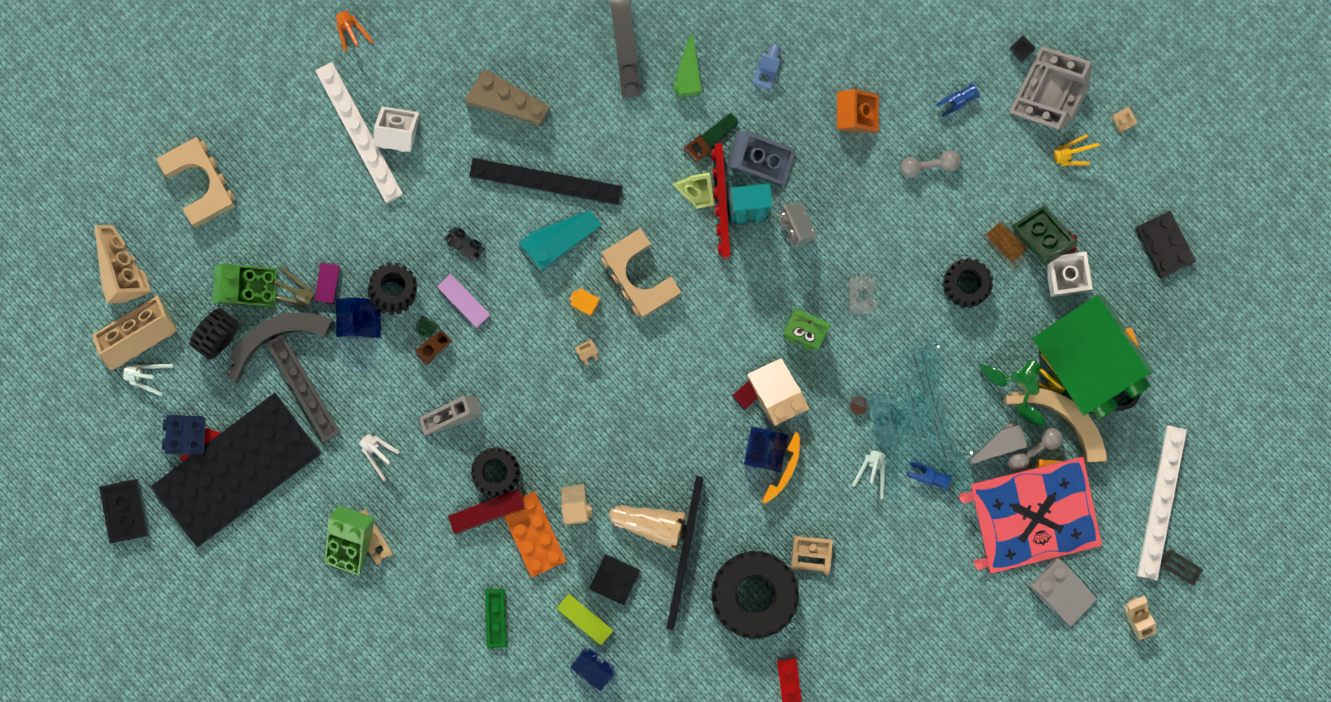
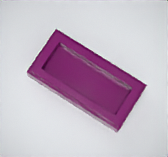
(327, 283)

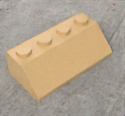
(134, 333)

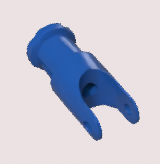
(960, 98)
(930, 476)

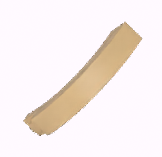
(1084, 427)

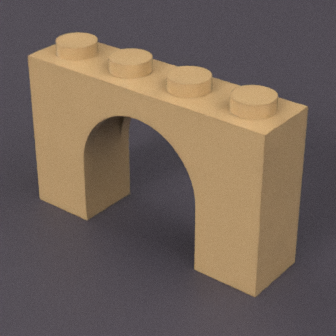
(217, 198)
(644, 300)

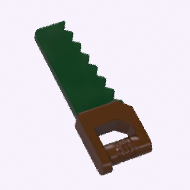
(710, 137)

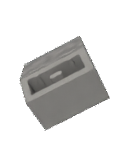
(798, 224)

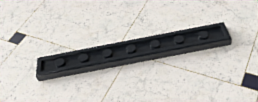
(684, 553)

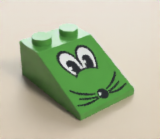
(805, 330)

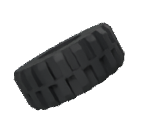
(784, 594)

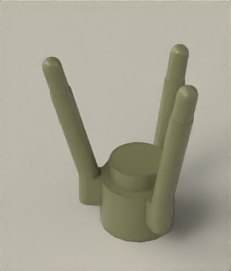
(303, 295)

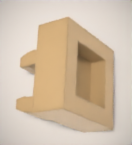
(1124, 119)
(587, 350)

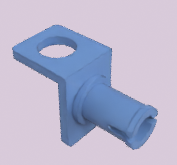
(769, 66)

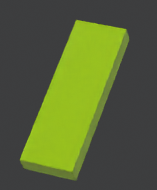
(584, 619)

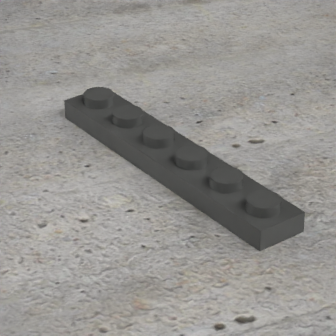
(303, 388)

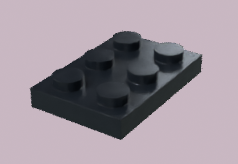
(1165, 244)
(124, 511)

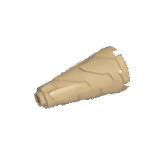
(653, 524)

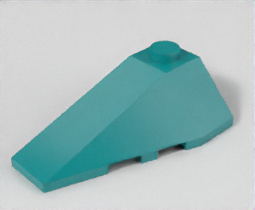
(556, 240)

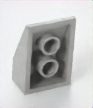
(1062, 591)

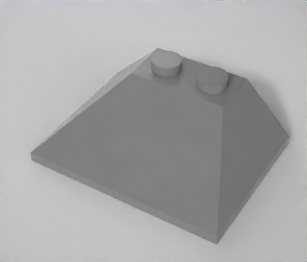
(1053, 89)

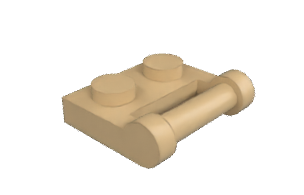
(811, 548)

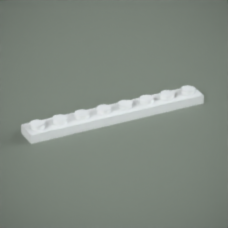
(359, 132)
(1161, 502)

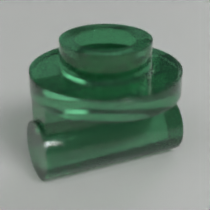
(426, 327)

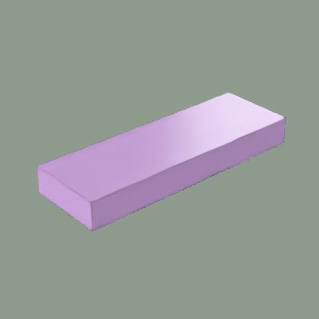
(463, 300)

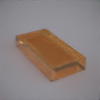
(1006, 242)

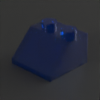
(357, 318)

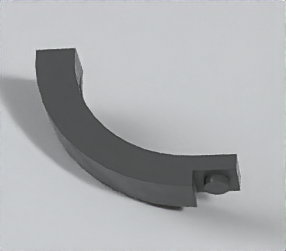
(270, 329)

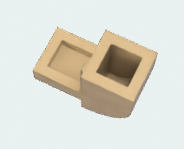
(1140, 618)

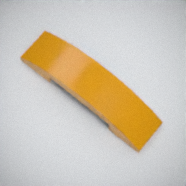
(793, 448)

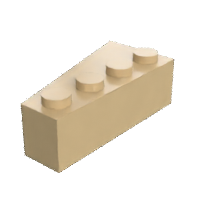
(575, 505)

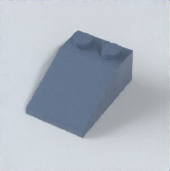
(761, 157)

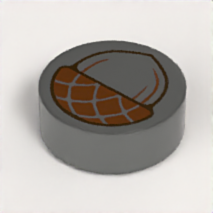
(858, 405)

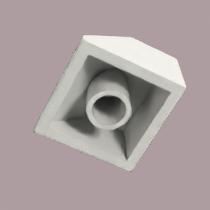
(395, 129)
(1069, 275)

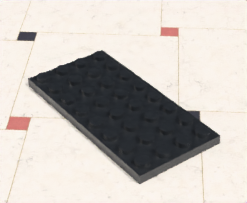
(236, 470)

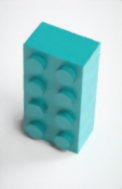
(750, 203)

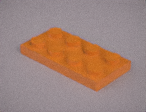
(535, 537)

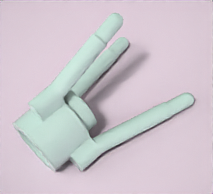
(134, 374)
(875, 460)

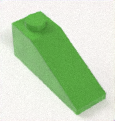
(687, 77)

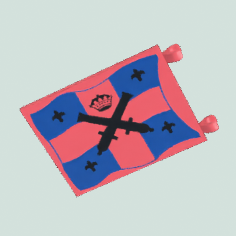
(1034, 515)

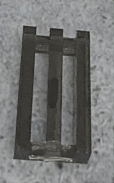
(1195, 576)

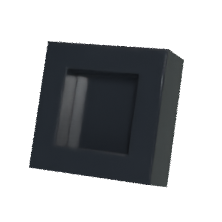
(1022, 48)

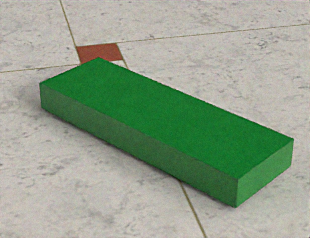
(495, 618)

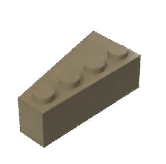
(503, 98)

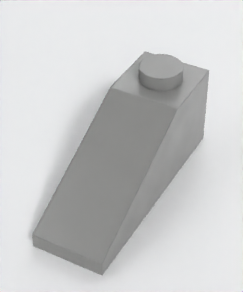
(450, 415)
(1003, 442)

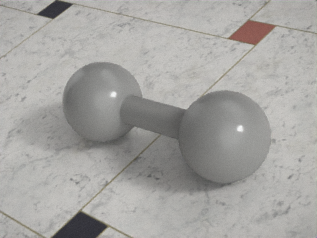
(949, 161)
(1050, 439)

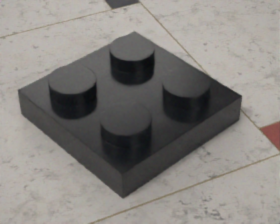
(614, 579)

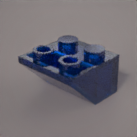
(765, 449)
(592, 669)

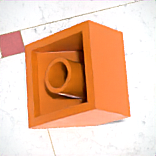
(857, 111)

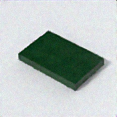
(1044, 235)

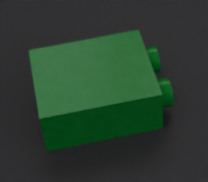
(1094, 357)

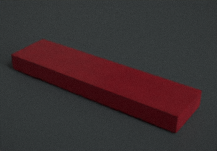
(487, 511)

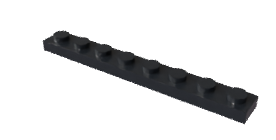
(545, 181)

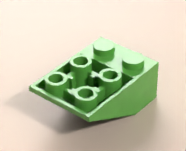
(244, 285)
(348, 539)

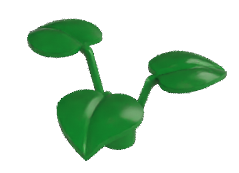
(1026, 379)

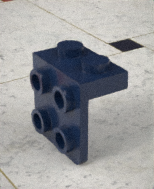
(184, 434)

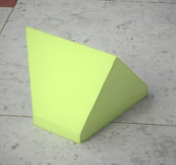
(697, 190)

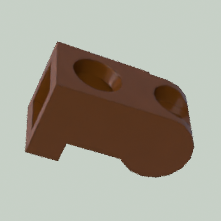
(433, 347)

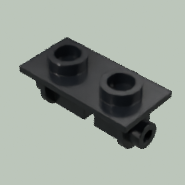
(458, 238)

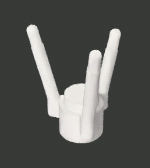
(371, 445)

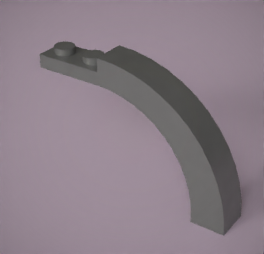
(625, 48)

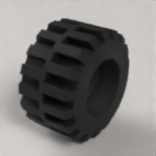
(979, 271)
(395, 274)
(214, 333)
(480, 463)

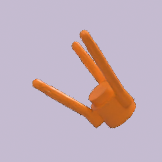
(345, 22)

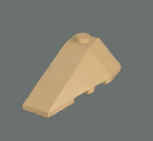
(118, 271)

